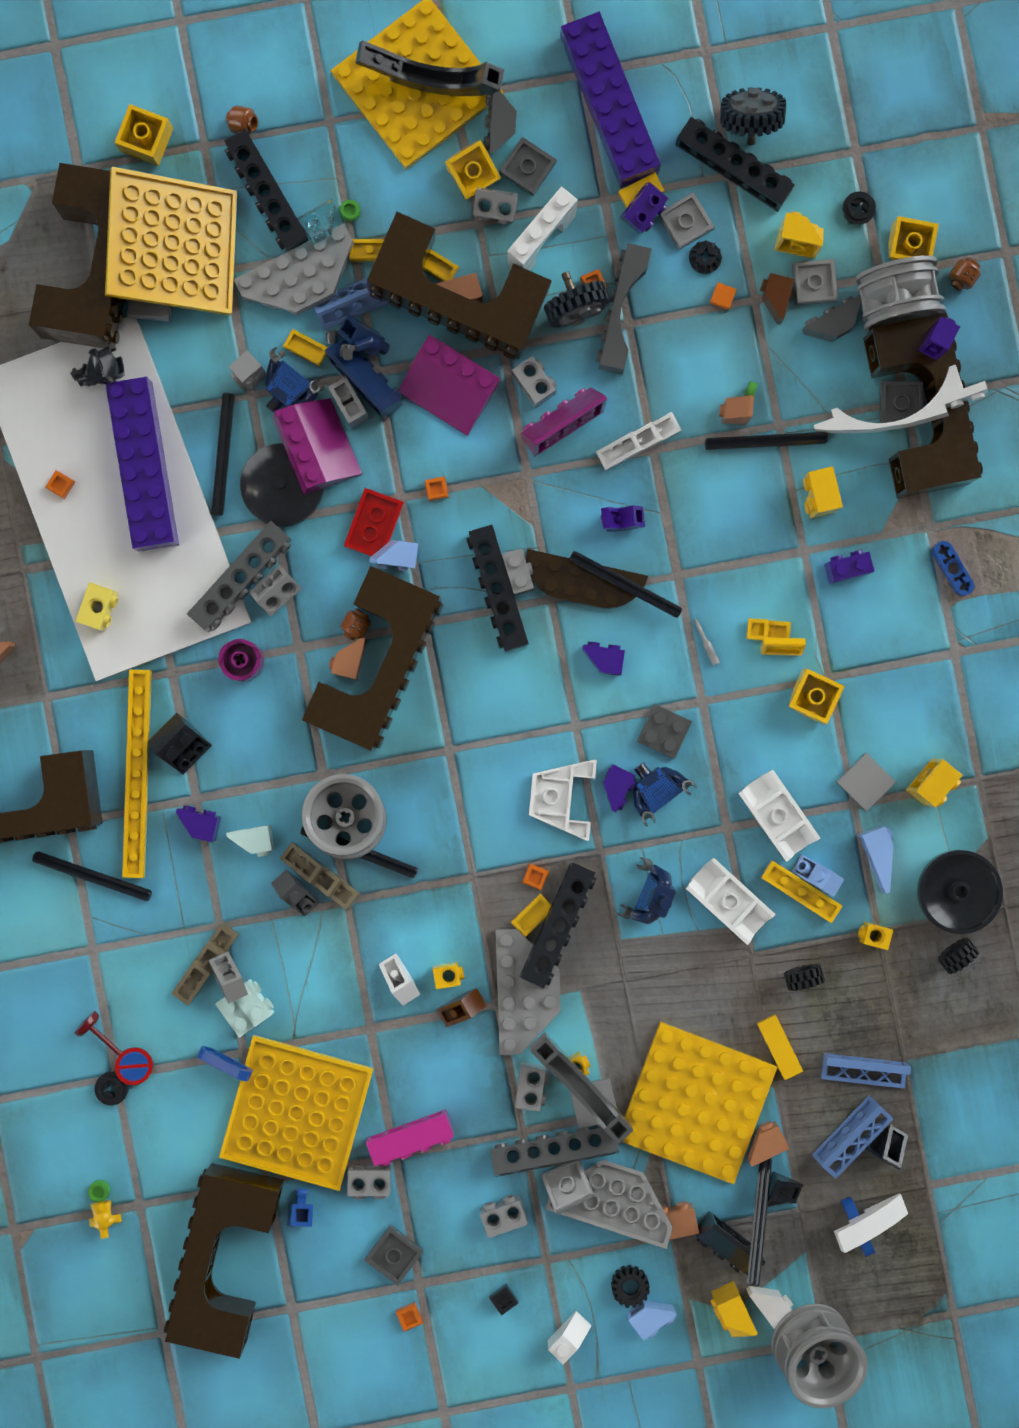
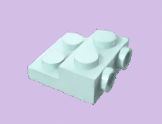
(246, 1011)

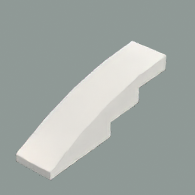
(638, 441)
(871, 1223)

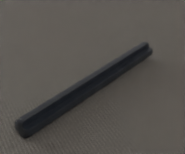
(766, 440)
(223, 454)
(625, 584)
(380, 859)
(92, 876)
(759, 1223)

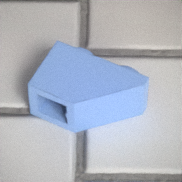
(396, 553)
(817, 875)
(651, 1317)

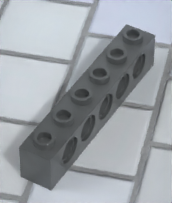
(214, 595)
(545, 1159)

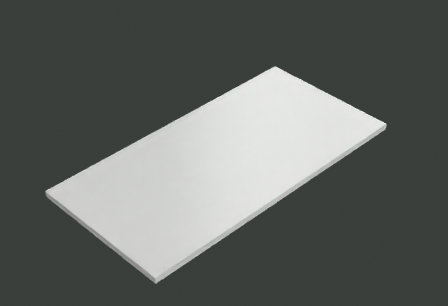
(87, 535)

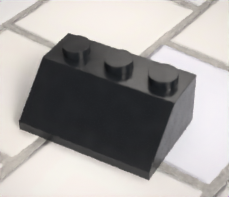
(725, 1242)

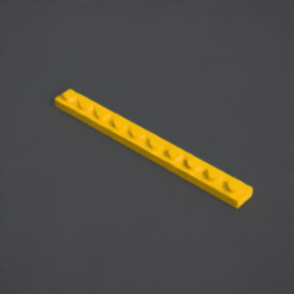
(137, 773)

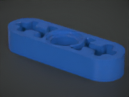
(961, 569)
(224, 1063)
(852, 1212)

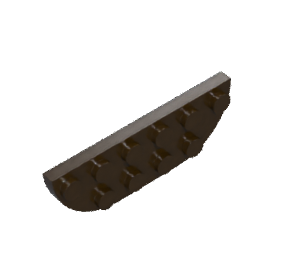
(569, 582)

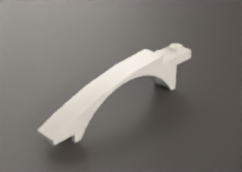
(950, 395)

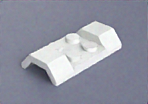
(778, 814)
(729, 900)

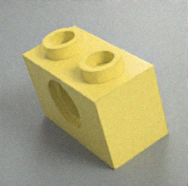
(87, 613)

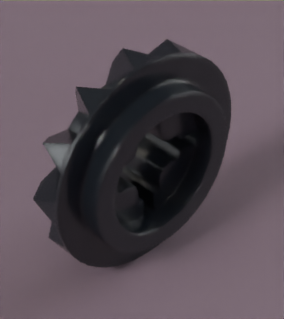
(868, 207)
(698, 262)
(109, 1097)

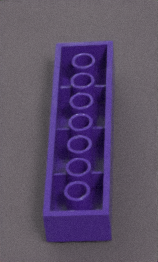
(609, 99)
(142, 464)

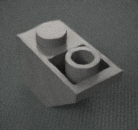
(294, 893)

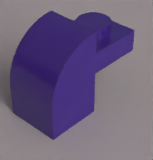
(622, 518)

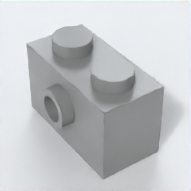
(518, 572)

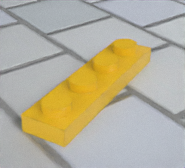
(801, 891)

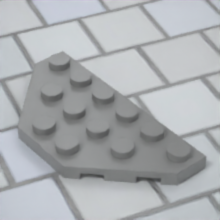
(300, 276)
(522, 1006)
(622, 1204)

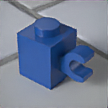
(300, 1213)

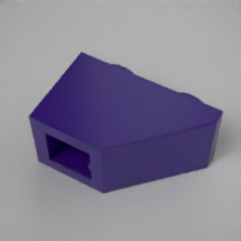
(605, 659)
(616, 785)
(199, 824)

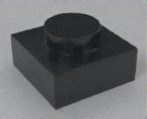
(503, 1299)

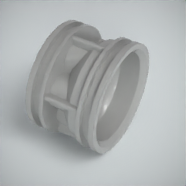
(899, 291)
(317, 806)
(806, 1335)

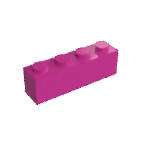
(409, 1138)

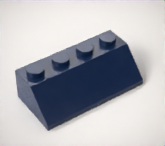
(366, 381)

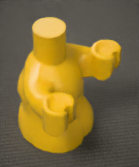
(103, 1218)

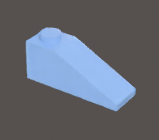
(879, 853)

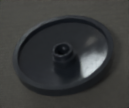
(273, 490)
(960, 891)

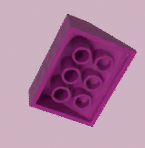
(449, 385)
(564, 420)
(316, 444)

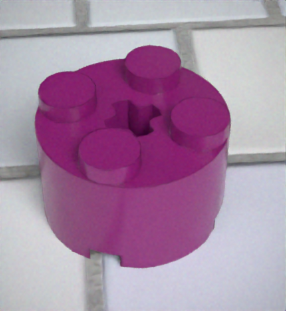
(238, 648)

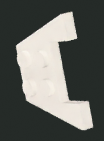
(552, 797)

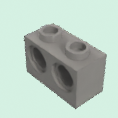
(495, 198)
(247, 371)
(529, 384)
(348, 402)
(275, 590)
(228, 977)
(527, 1086)
(369, 1174)
(506, 1221)

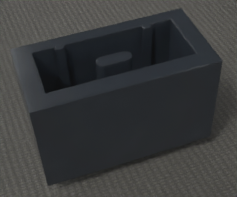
(179, 744)

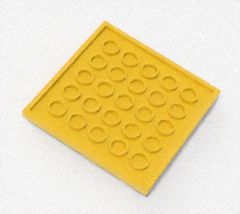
(404, 117)
(170, 242)
(697, 1102)
(296, 1113)

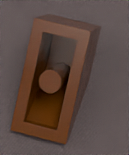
(776, 295)
(461, 1008)

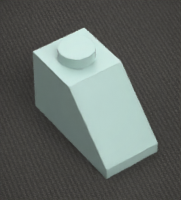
(254, 840)

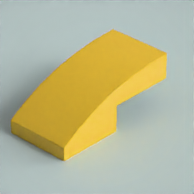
(762, 628)

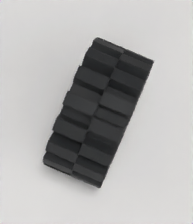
(958, 955)
(804, 977)
(636, 1297)

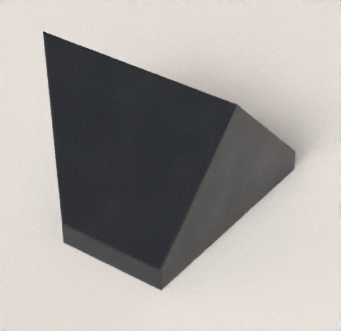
(889, 1146)
(783, 1190)

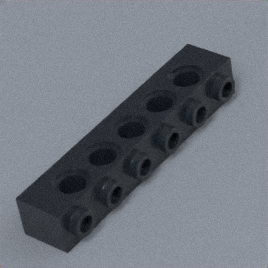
(237, 147)
(736, 174)
(487, 536)
(587, 880)

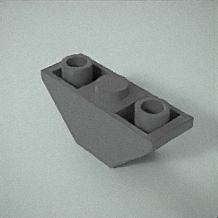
(499, 121)
(835, 321)

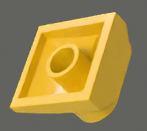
(472, 169)

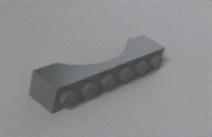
(634, 267)
(581, 1087)

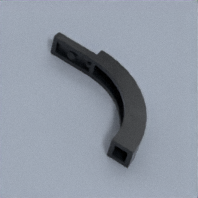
(467, 81)

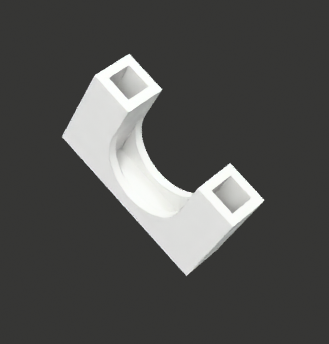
(556, 214)

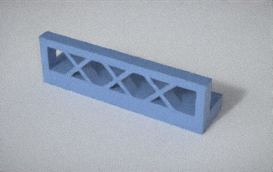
(354, 304)
(865, 1065)
(849, 1134)

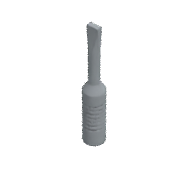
(707, 645)

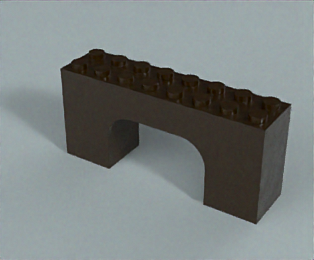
(401, 280)
(84, 312)
(952, 453)
(411, 617)
(67, 801)
(200, 1312)

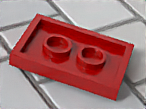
(373, 522)

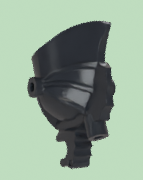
(100, 368)

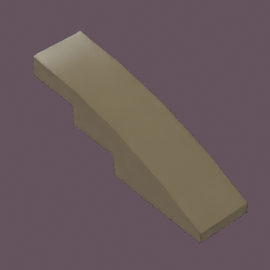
(320, 876)
(200, 968)

